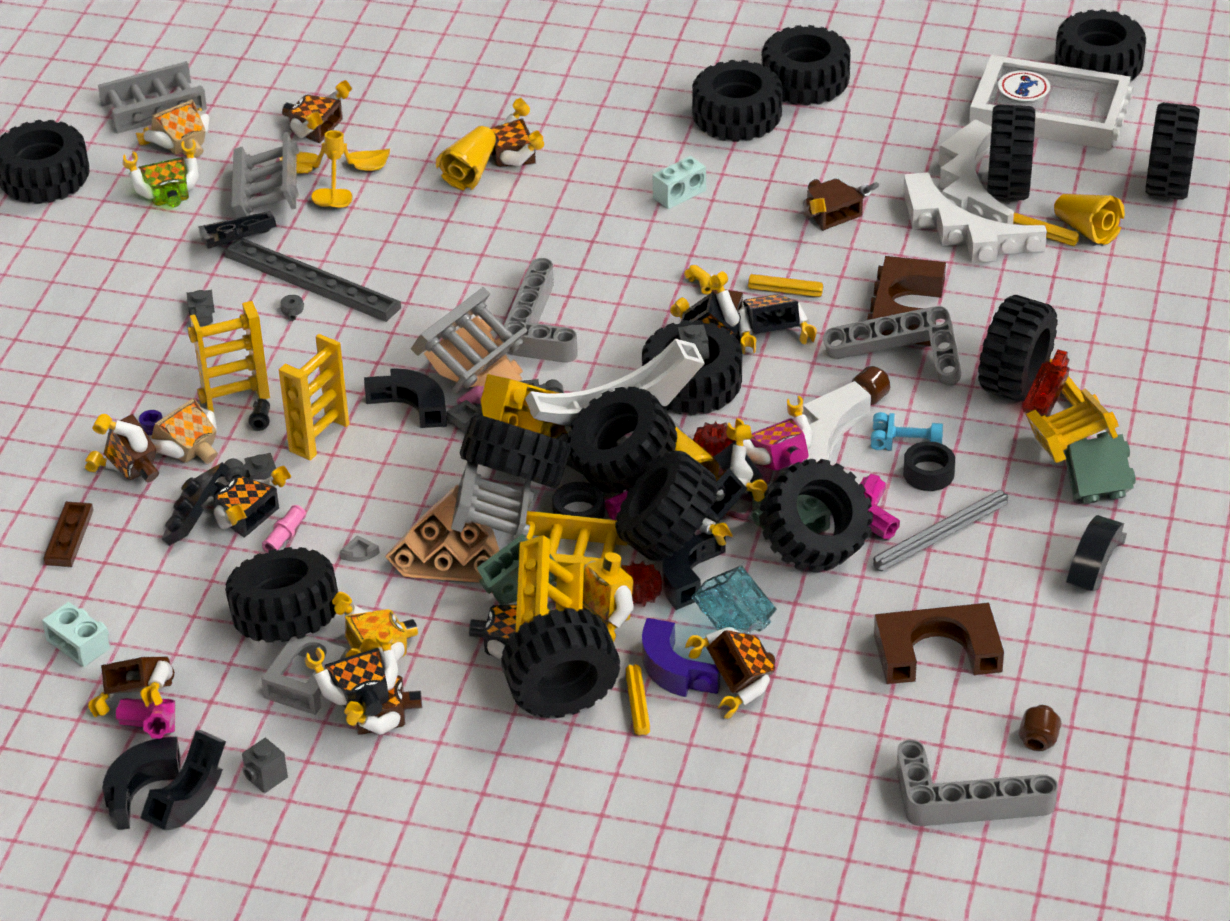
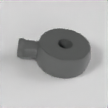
(291, 306)

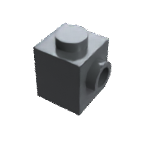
(264, 765)

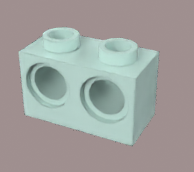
(679, 182)
(76, 634)

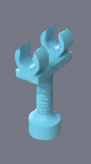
(934, 433)

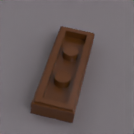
(68, 534)

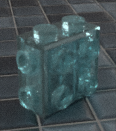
(734, 602)

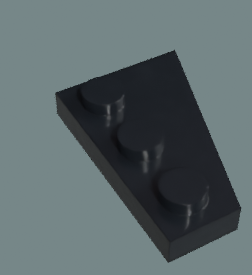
(233, 229)
(188, 507)

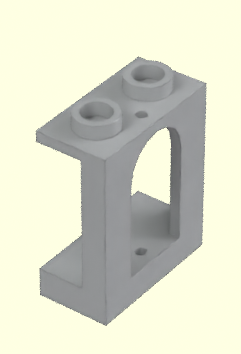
(294, 692)

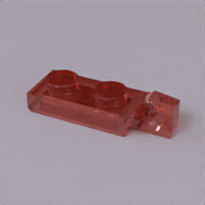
(1048, 385)

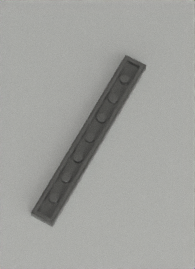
(313, 279)

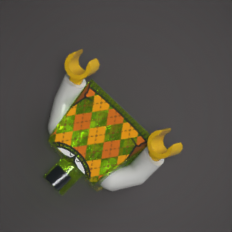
(166, 180)

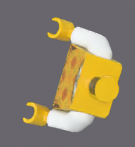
(608, 591)
(362, 626)

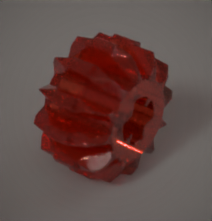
(712, 437)
(646, 582)

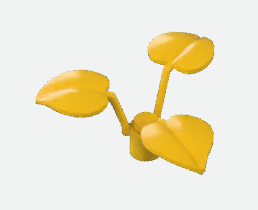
(334, 148)

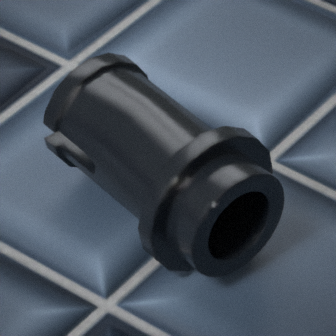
(259, 418)

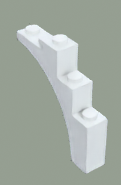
(958, 174)
(956, 226)
(661, 376)
(833, 415)

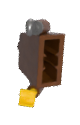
(835, 202)

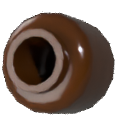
(874, 381)
(1040, 728)

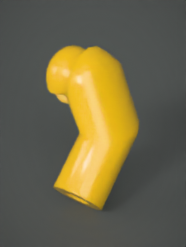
(696, 272)

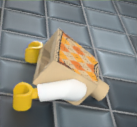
(174, 126)
(186, 433)

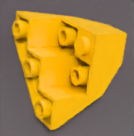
(505, 401)

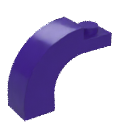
(668, 668)

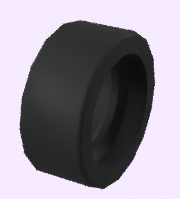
(929, 452)
(579, 492)

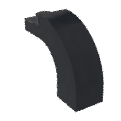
(412, 389)
(1094, 552)
(677, 574)
(136, 768)
(191, 788)

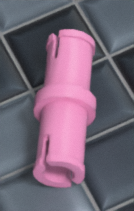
(284, 528)

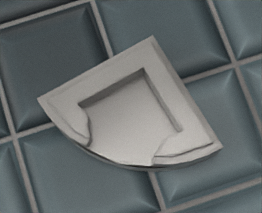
(359, 550)

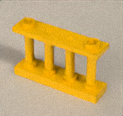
(253, 362)
(297, 394)
(1071, 425)
(573, 528)
(534, 578)

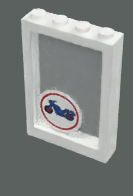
(1068, 101)

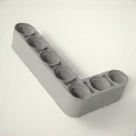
(901, 336)
(540, 340)
(968, 800)

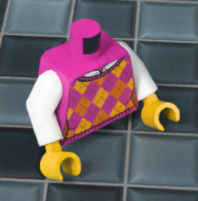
(779, 443)

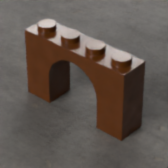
(901, 278)
(966, 624)

